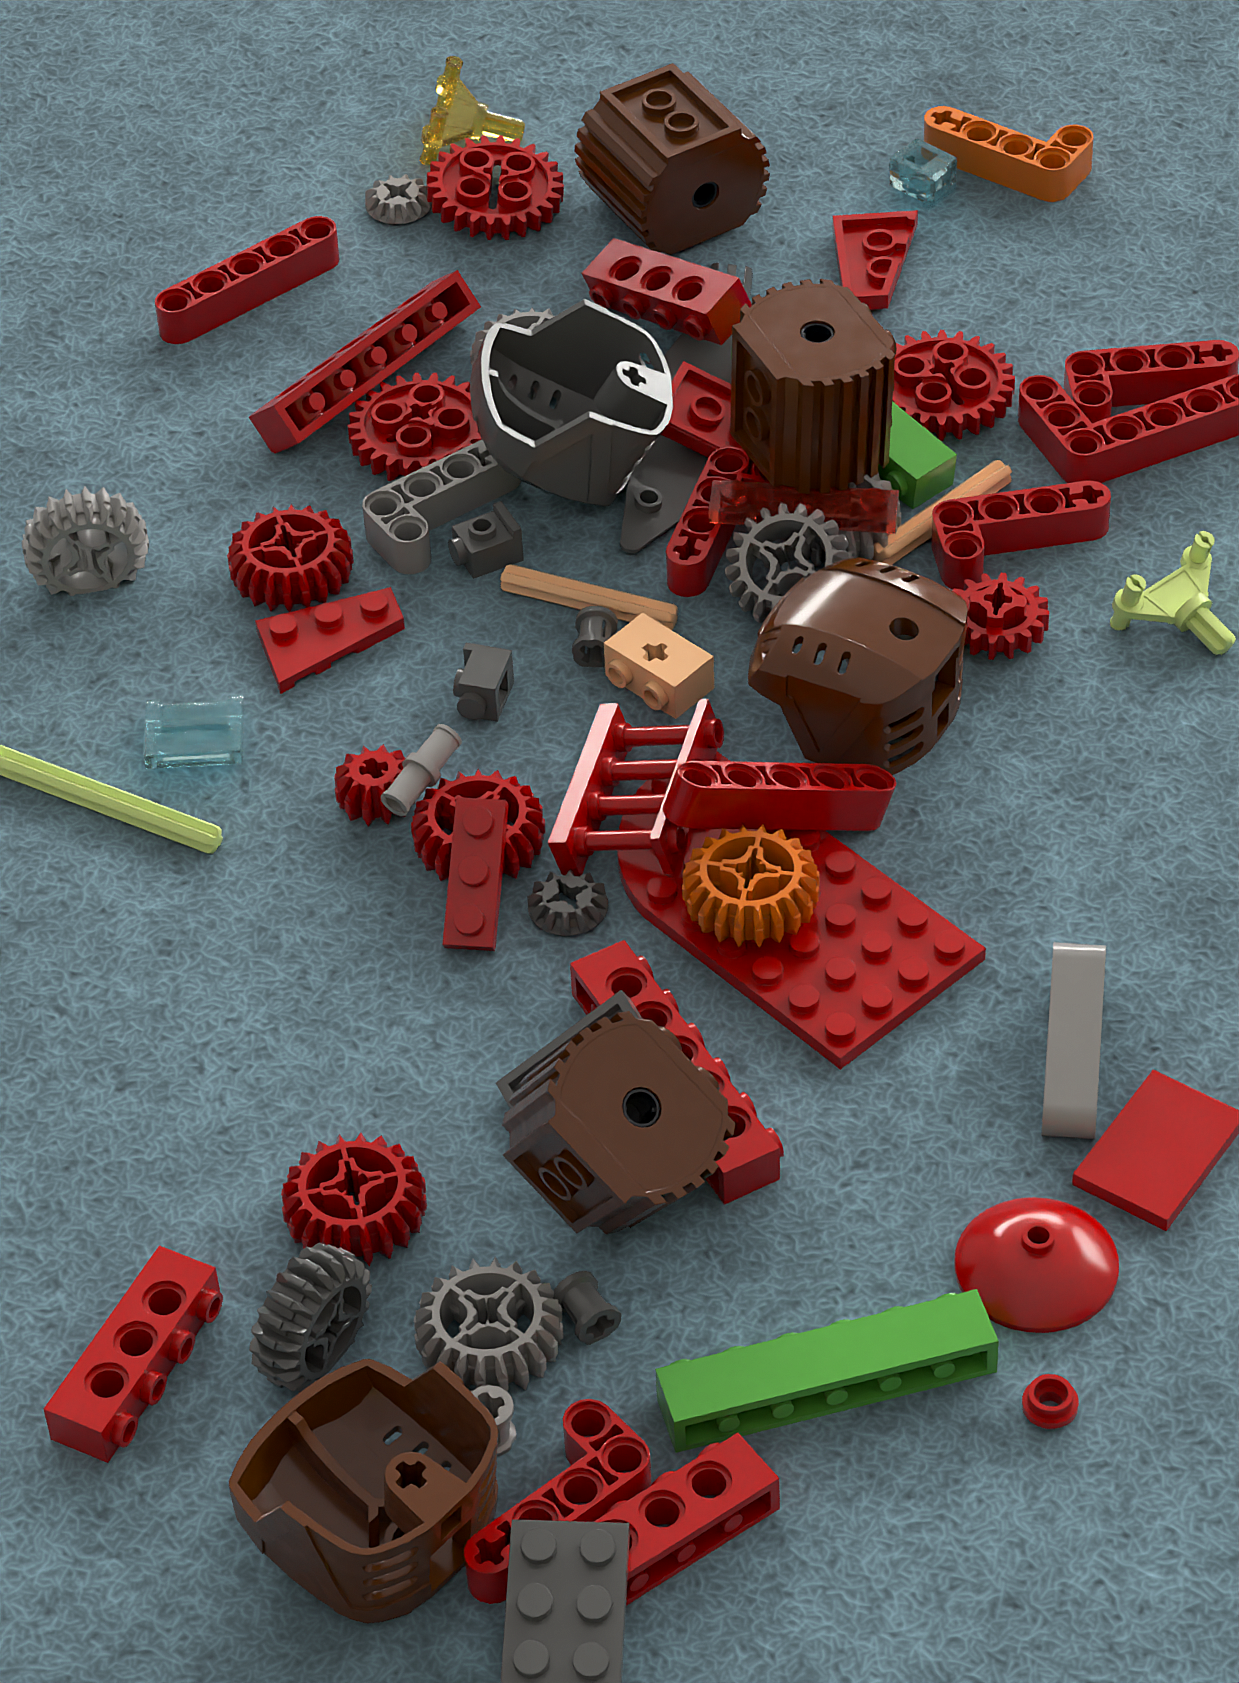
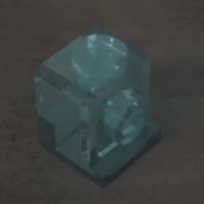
(923, 172)

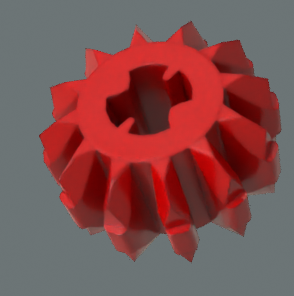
(364, 780)

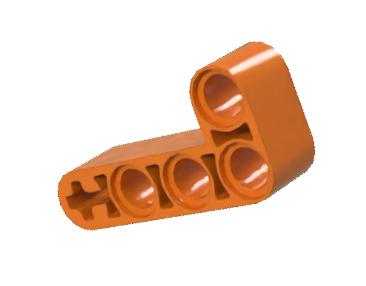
(1012, 158)

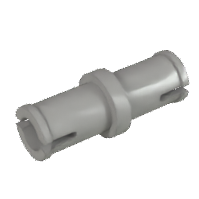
(421, 770)

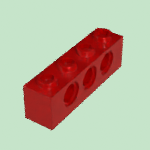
(666, 291)
(134, 1354)
(698, 1525)

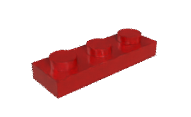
(475, 874)

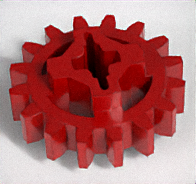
(1003, 615)

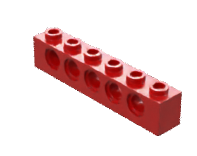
(364, 362)
(752, 1150)

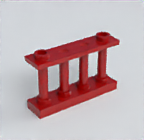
(603, 767)

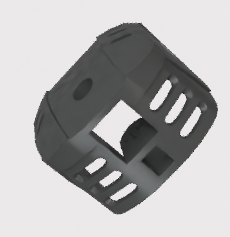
(604, 409)

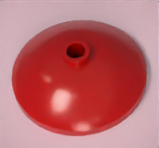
(1032, 1283)

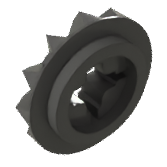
(560, 917)

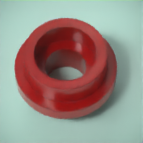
(1050, 1388)

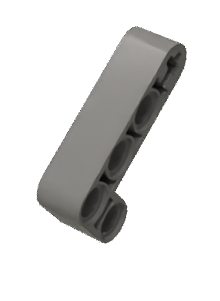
(407, 509)
(1074, 1041)

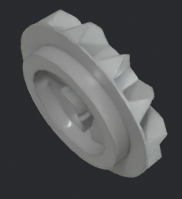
(397, 209)

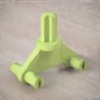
(1177, 599)

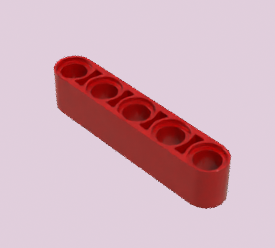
(247, 280)
(778, 795)

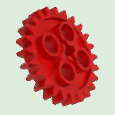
(527, 188)
(952, 383)
(412, 424)

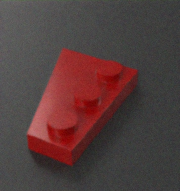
(873, 252)
(320, 634)

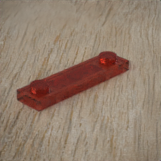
(850, 508)

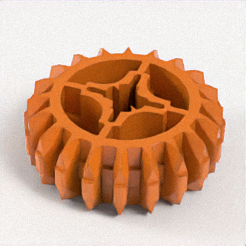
(750, 885)

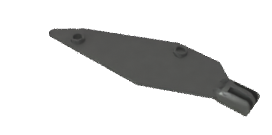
(670, 470)

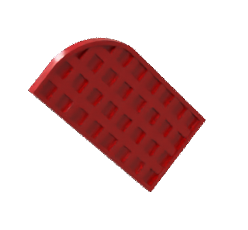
(847, 973)

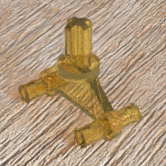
(461, 116)

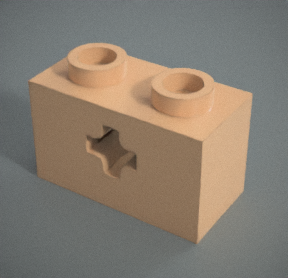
(658, 666)

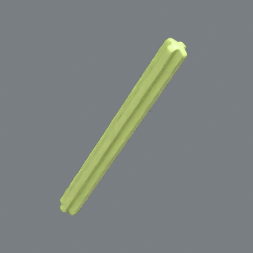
(110, 801)

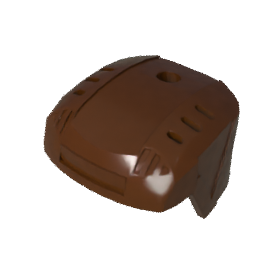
(889, 683)
(363, 1518)

